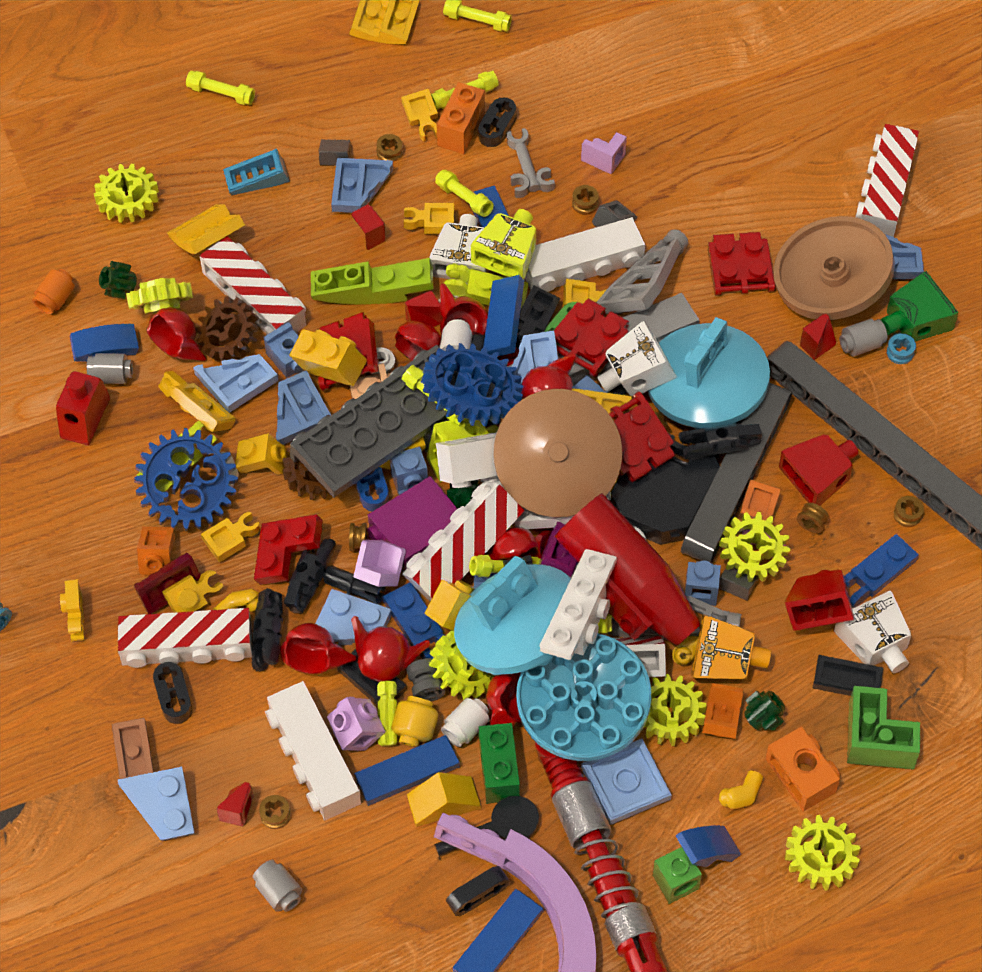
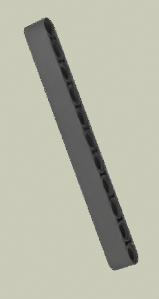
(879, 439)

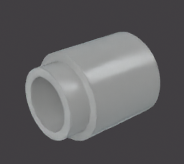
(863, 337)
(110, 367)
(277, 886)

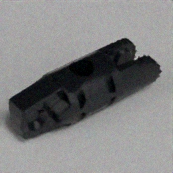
(719, 439)
(308, 576)
(267, 630)

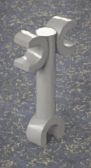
(529, 180)

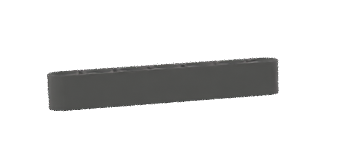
(733, 479)

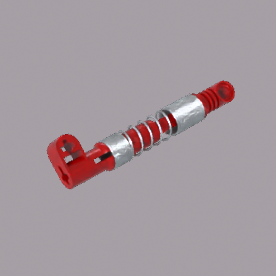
(589, 829)

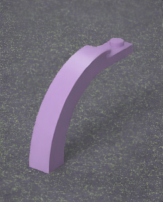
(542, 876)

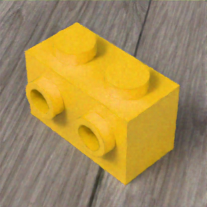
(328, 356)

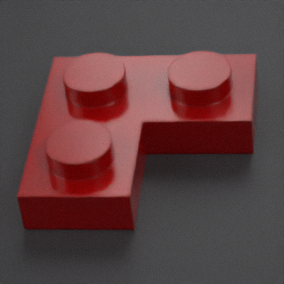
(279, 540)

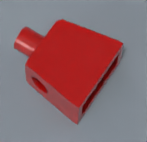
(84, 399)
(818, 467)
(819, 600)

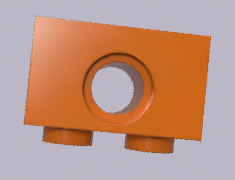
(460, 118)
(804, 786)

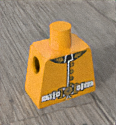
(726, 651)

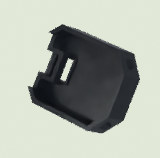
(667, 496)

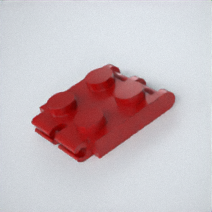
(740, 263)
(362, 332)
(590, 334)
(641, 438)

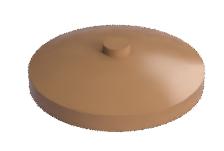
(834, 267)
(557, 452)

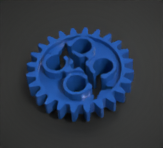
(472, 384)
(160, 466)

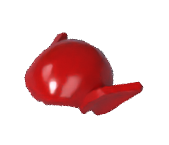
(463, 309)
(175, 334)
(416, 336)
(549, 377)
(520, 543)
(313, 650)
(383, 651)
(502, 699)

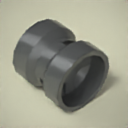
(424, 684)

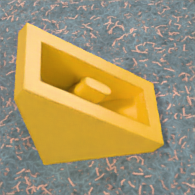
(442, 794)

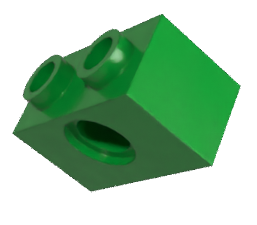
(498, 762)

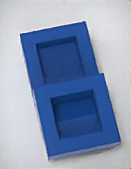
(104, 339)
(708, 844)

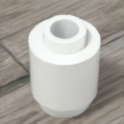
(456, 332)
(465, 720)

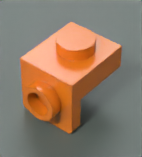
(759, 498)
(723, 710)

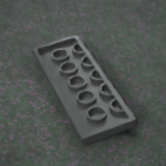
(368, 430)

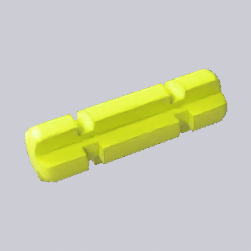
(386, 711)

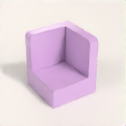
(603, 154)
(379, 563)

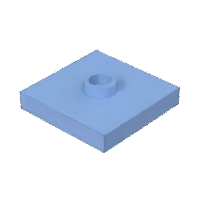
(627, 782)

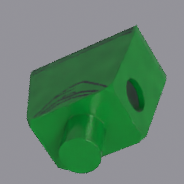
(920, 310)

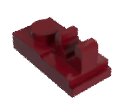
(151, 588)

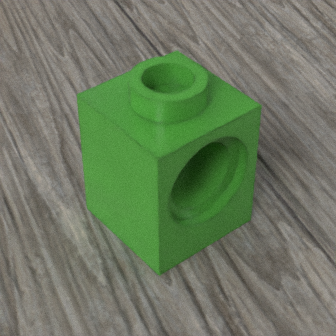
(676, 875)

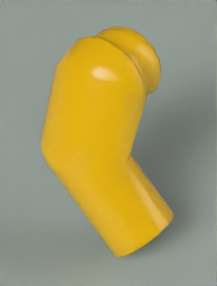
(239, 598)
(685, 651)
(742, 795)

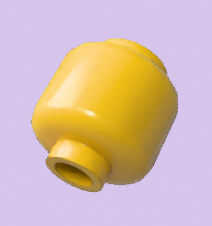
(414, 721)

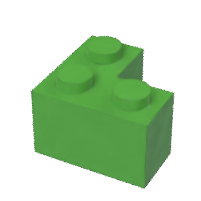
(874, 737)

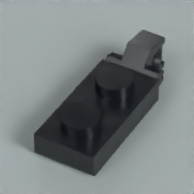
(536, 312)

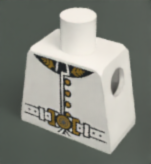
(455, 245)
(637, 363)
(877, 632)

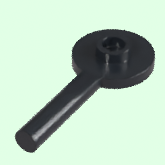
(509, 813)

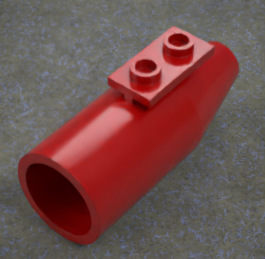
(641, 584)

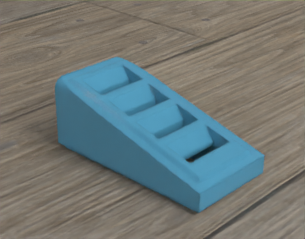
(259, 181)

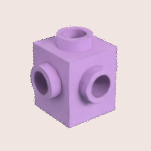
(356, 724)

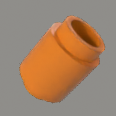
(53, 291)

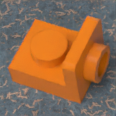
(154, 548)

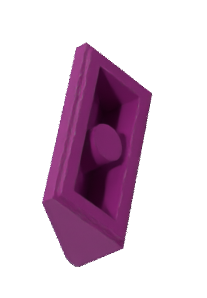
(556, 555)

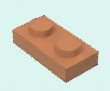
(132, 748)

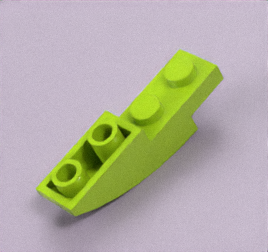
(368, 285)

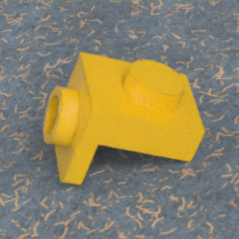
(260, 453)

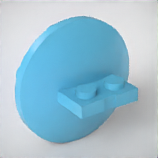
(717, 372)
(509, 616)
(586, 703)

